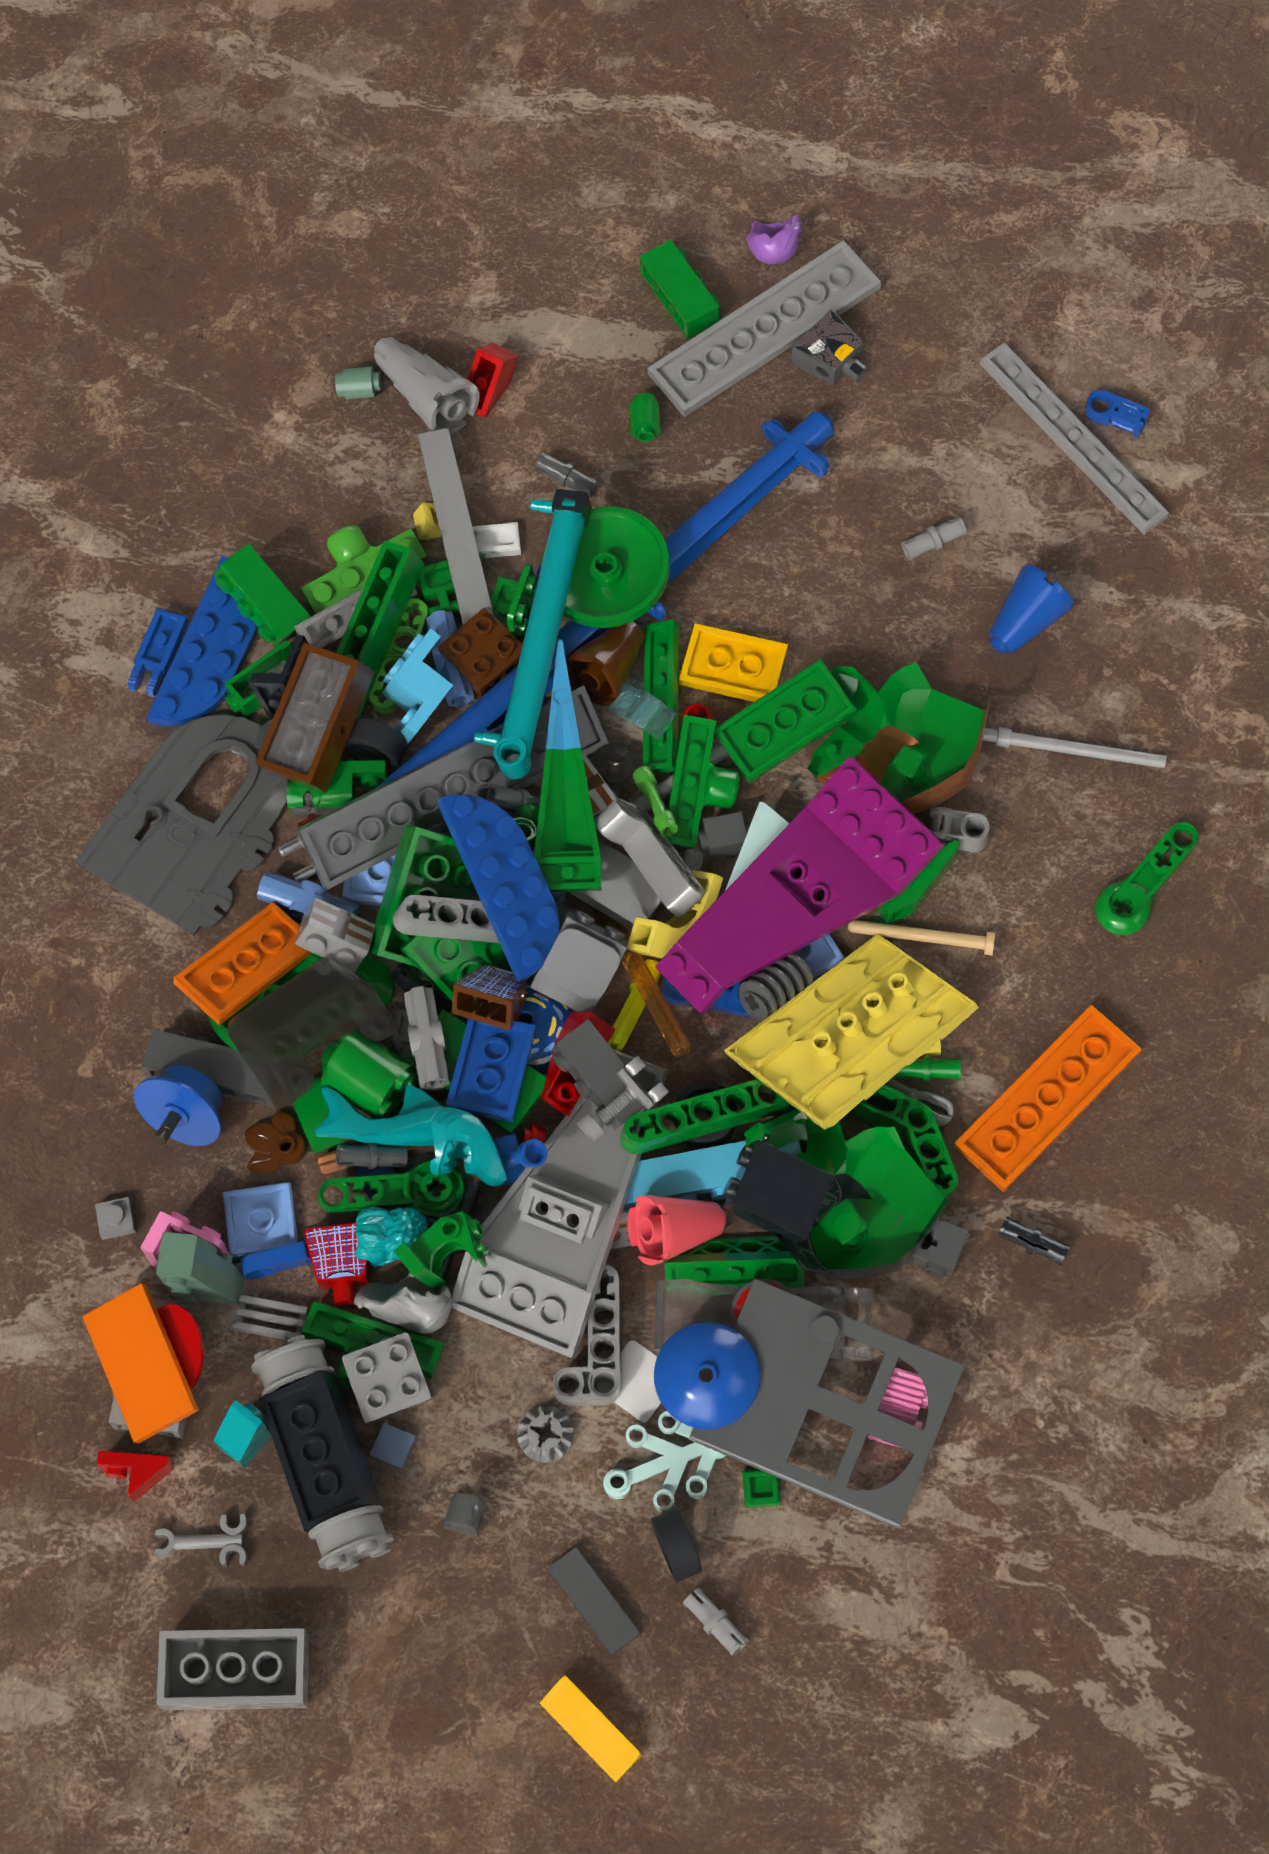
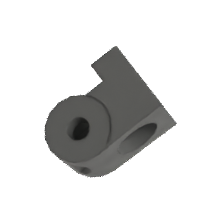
(465, 1514)

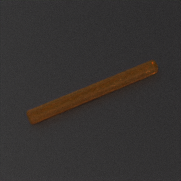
(650, 993)

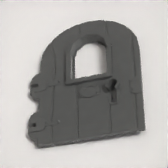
(183, 860)

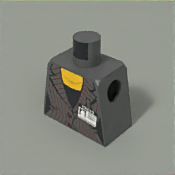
(830, 351)

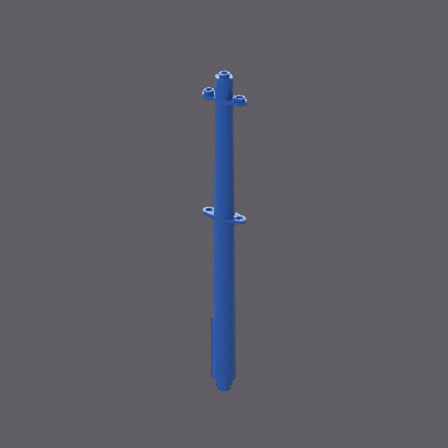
(683, 548)

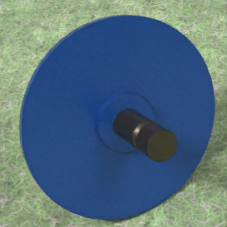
(180, 1106)

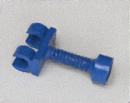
(514, 1158)

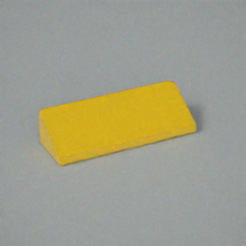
(590, 1728)

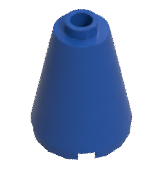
(1028, 610)

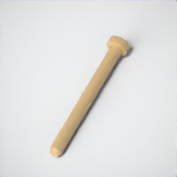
(924, 935)

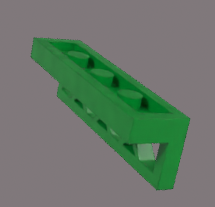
(735, 1265)

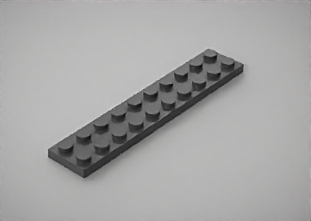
(373, 824)

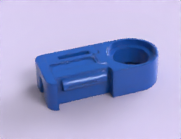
(1120, 413)
(275, 1260)

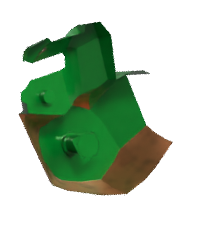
(905, 737)

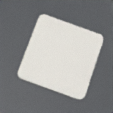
(637, 1382)

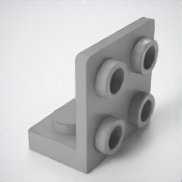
(386, 1377)

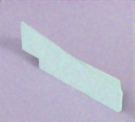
(762, 831)

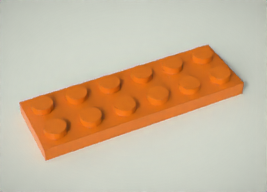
(1047, 1098)

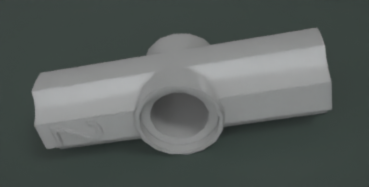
(426, 1038)

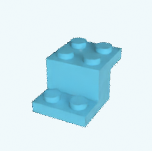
(415, 685)

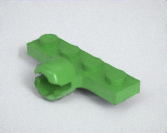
(353, 565)

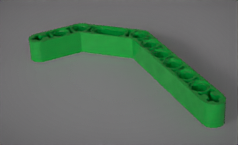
(754, 1108)

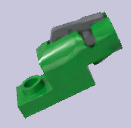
(342, 789)

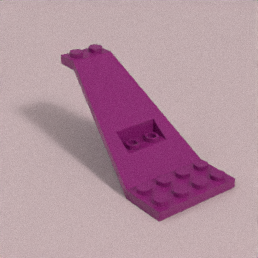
(847, 841)

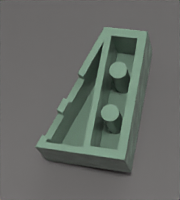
(196, 1272)

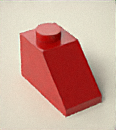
(491, 374)

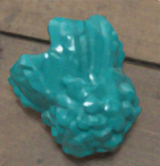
(383, 1232)

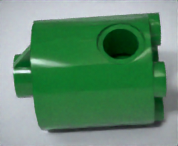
(367, 1074)

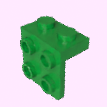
(514, 600)

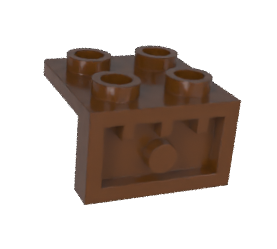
(482, 651)

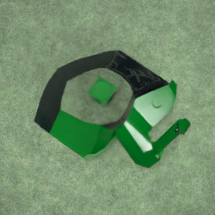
(864, 1200)

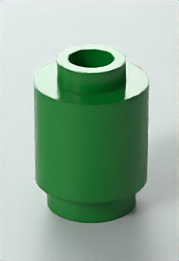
(644, 417)

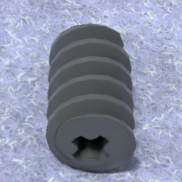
(774, 986)

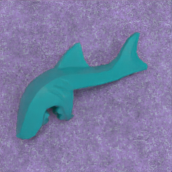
(420, 1123)

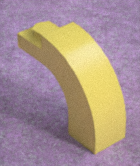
(657, 938)

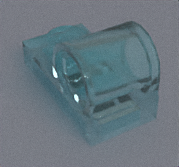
(643, 711)

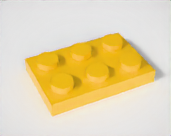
(732, 663)

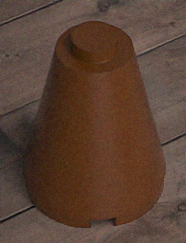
(606, 662)

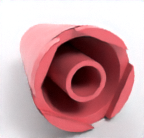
(672, 1226)

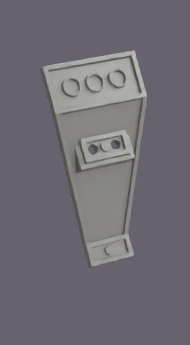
(539, 1262)

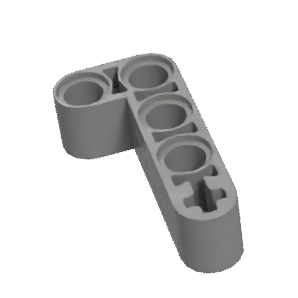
(652, 854)
(430, 924)
(597, 1367)

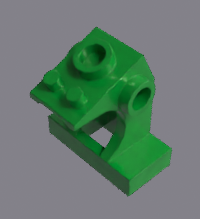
(445, 1236)

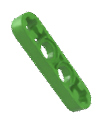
(395, 652)

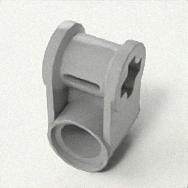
(957, 824)

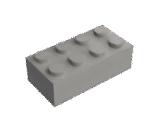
(233, 1669)

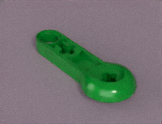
(1142, 885)
(398, 1191)

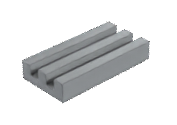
(242, 1313)

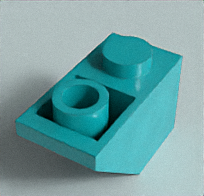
(242, 1433)

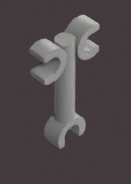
(230, 1542)

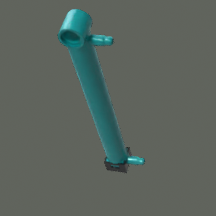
(570, 515)

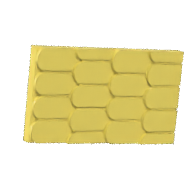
(851, 1031)

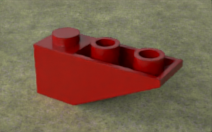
(559, 1085)

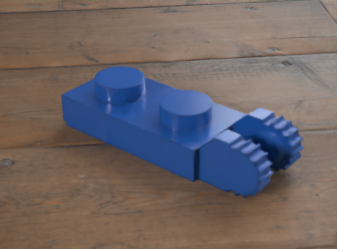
(157, 649)

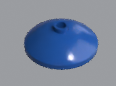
(733, 1381)

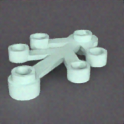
(673, 1459)

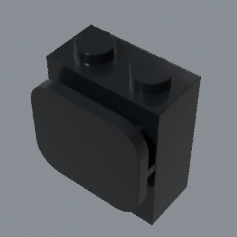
(776, 1190)

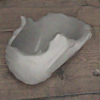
(407, 1304)

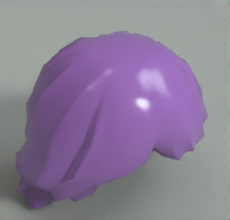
(774, 242)

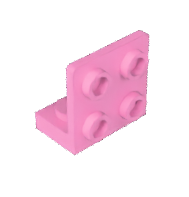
(176, 1224)

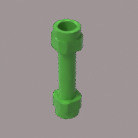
(663, 819)

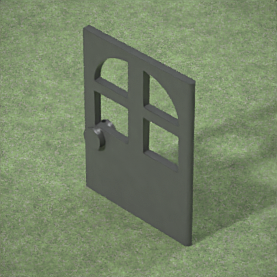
(792, 1352)

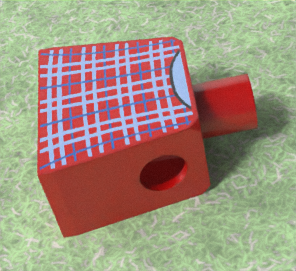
(335, 1260)

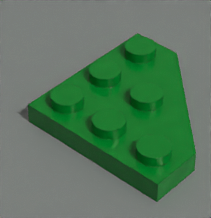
(451, 959)

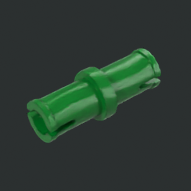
(931, 1068)

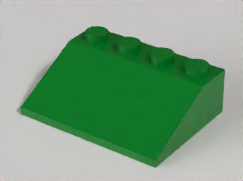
(422, 866)

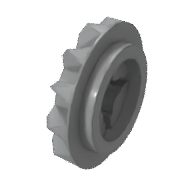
(552, 1448)

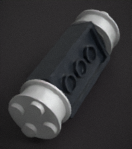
(321, 1453)

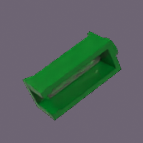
(240, 693)

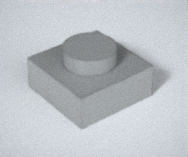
(115, 1218)

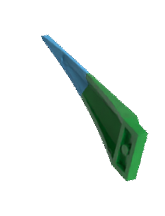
(566, 827)

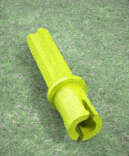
(630, 1012)

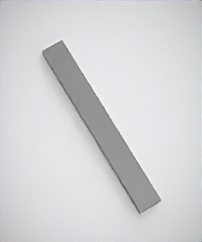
(1074, 438)
(454, 523)

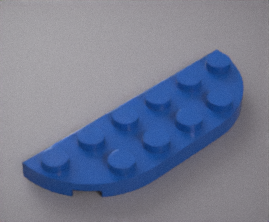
(205, 660)
(505, 880)

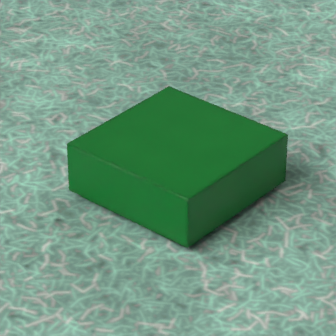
(760, 1489)

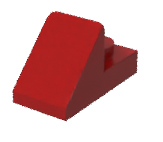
(143, 1469)

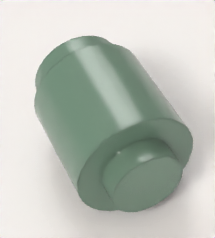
(357, 383)

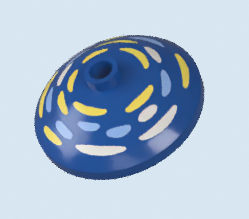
(549, 1020)

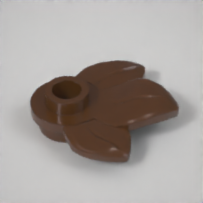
(270, 1142)

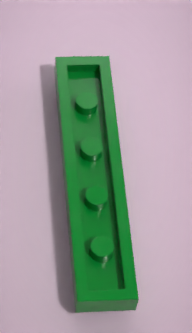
(662, 681)

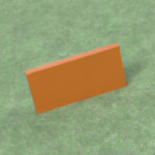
(243, 964)
(140, 1363)

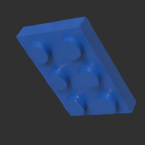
(491, 1070)

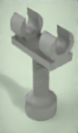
(593, 1125)

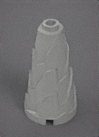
(433, 391)

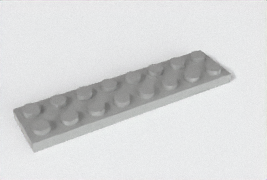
(762, 328)

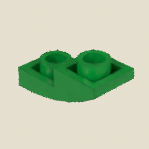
(312, 1112)

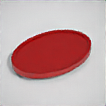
(185, 1340)

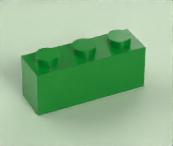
(680, 289)
(260, 595)

